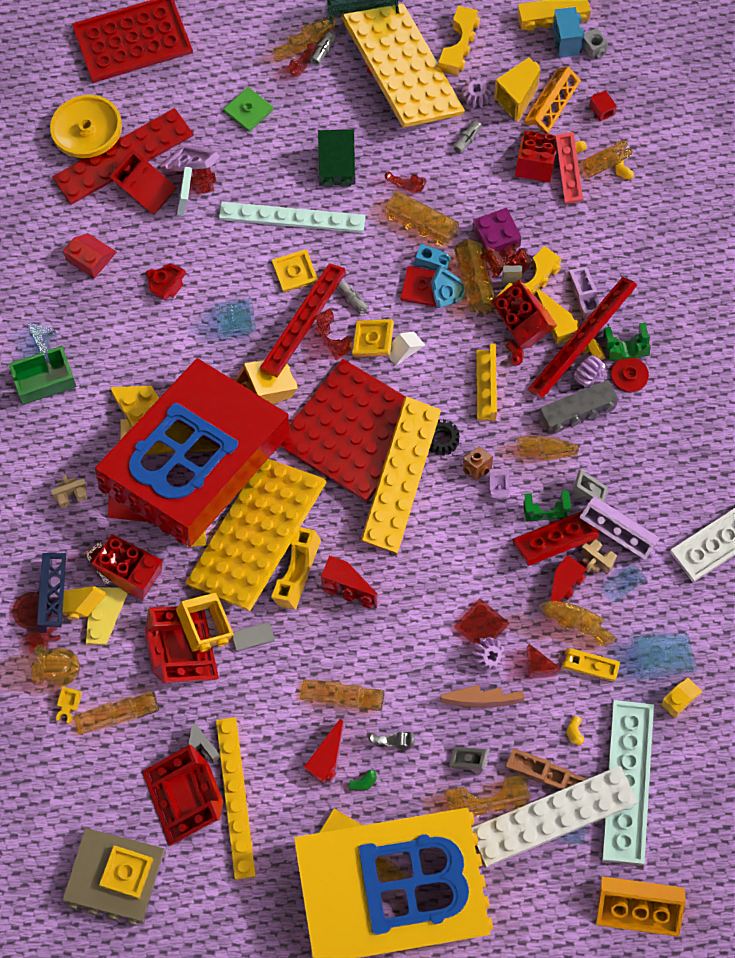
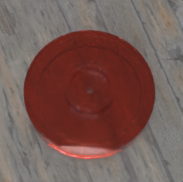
(23, 611)

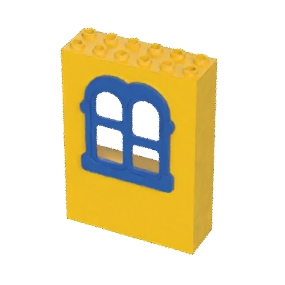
(345, 891)

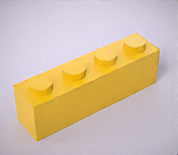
(541, 13)

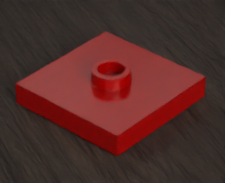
(418, 287)

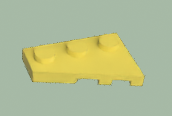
(104, 616)

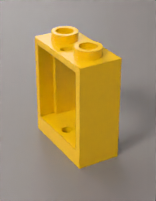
(200, 603)

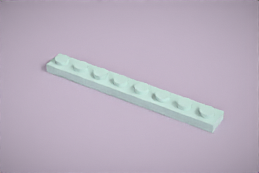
(292, 217)

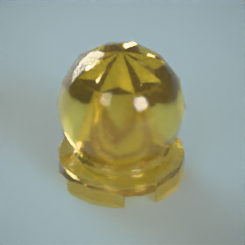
(55, 666)

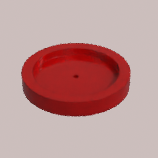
(630, 383)

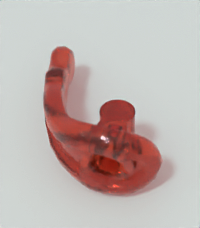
(297, 67)
(414, 184)

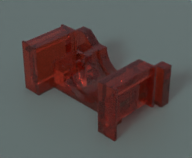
(506, 257)
(338, 347)

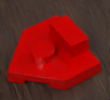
(165, 281)

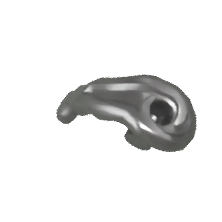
(401, 740)

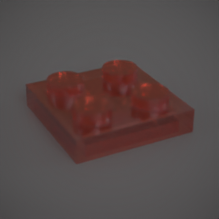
(481, 622)

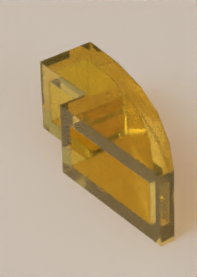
(546, 447)

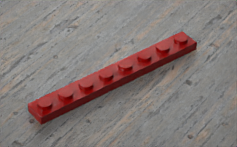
(302, 320)
(582, 337)

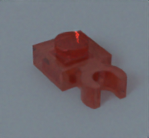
(35, 638)

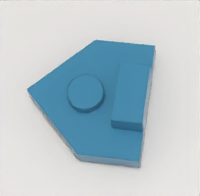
(446, 288)

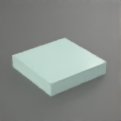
(184, 191)

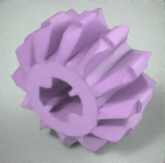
(476, 92)
(589, 371)
(488, 654)

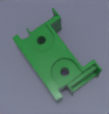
(634, 348)
(534, 513)

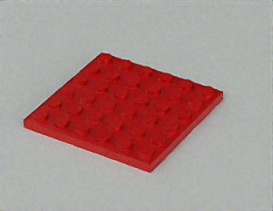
(347, 429)

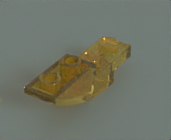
(572, 616)

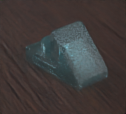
(41, 337)

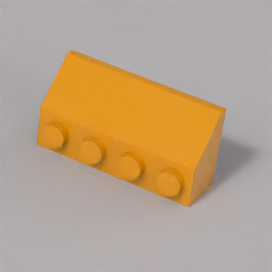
(640, 906)

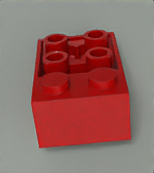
(536, 156)
(143, 182)
(523, 314)
(128, 566)
(342, 577)

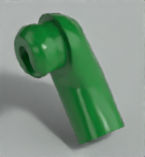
(365, 783)

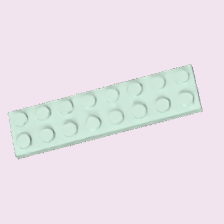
(631, 750)

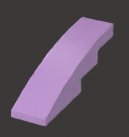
(585, 292)

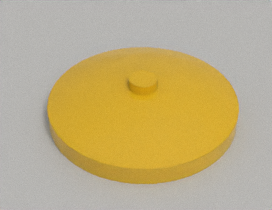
(86, 126)

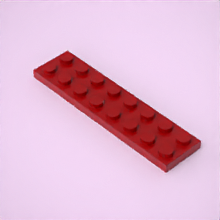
(148, 141)

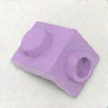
(499, 483)

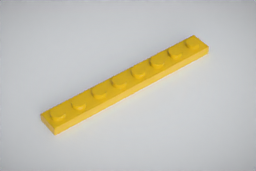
(235, 798)

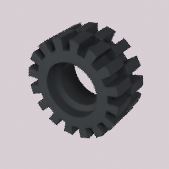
(453, 442)

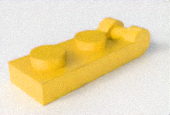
(591, 664)

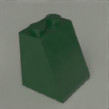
(336, 157)

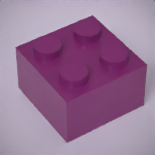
(496, 230)

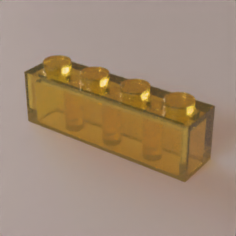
(421, 218)
(475, 276)

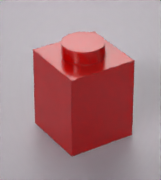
(602, 105)

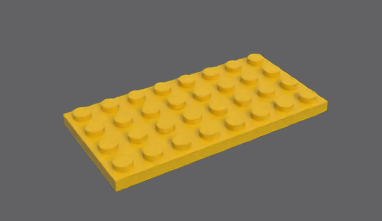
(403, 65)
(256, 534)

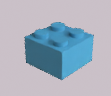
(567, 32)

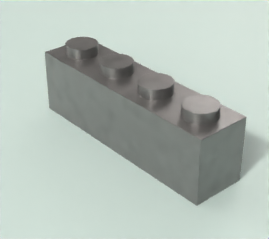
(578, 406)

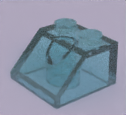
(235, 317)

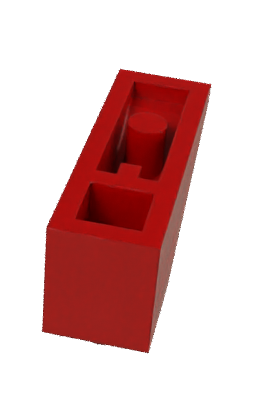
(325, 758)

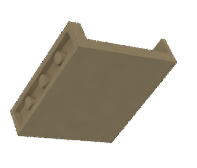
(90, 863)

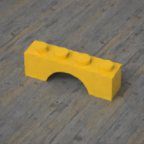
(453, 57)
(544, 264)
(290, 587)

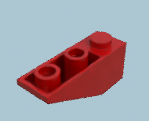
(567, 575)

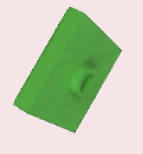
(248, 109)

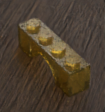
(513, 792)

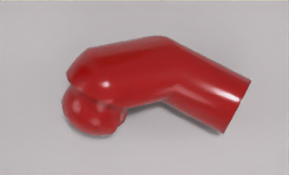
(517, 353)

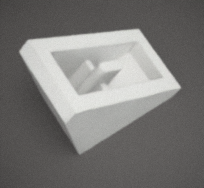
(404, 346)

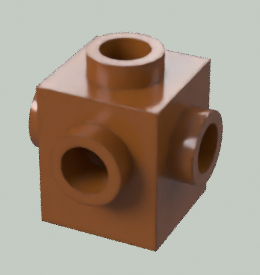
(477, 463)

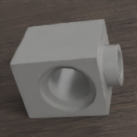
(594, 38)

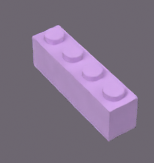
(619, 528)

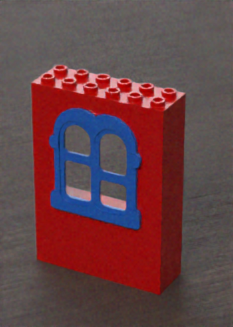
(221, 412)

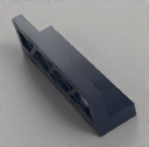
(45, 592)

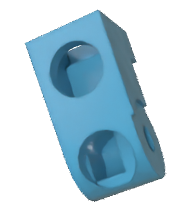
(431, 258)

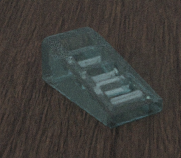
(633, 568)

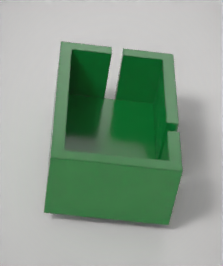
(42, 378)

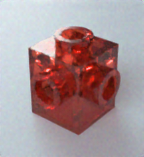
(203, 180)

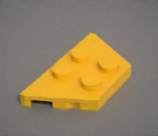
(134, 401)

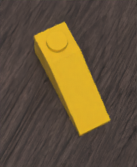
(565, 323)

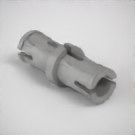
(327, 42)
(467, 136)
(352, 297)

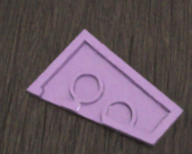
(190, 157)

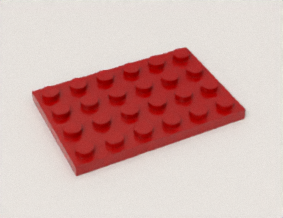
(131, 38)

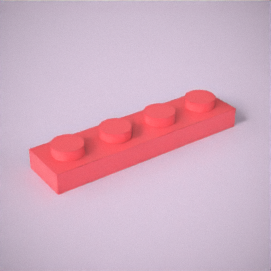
(569, 168)

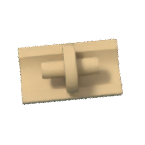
(67, 488)
(591, 553)

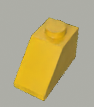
(81, 601)
(681, 697)

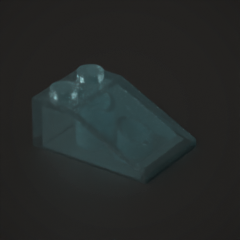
(662, 655)

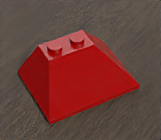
(170, 651)
(185, 793)

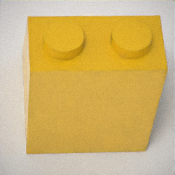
(517, 87)
(265, 385)

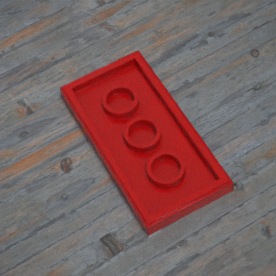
(554, 538)

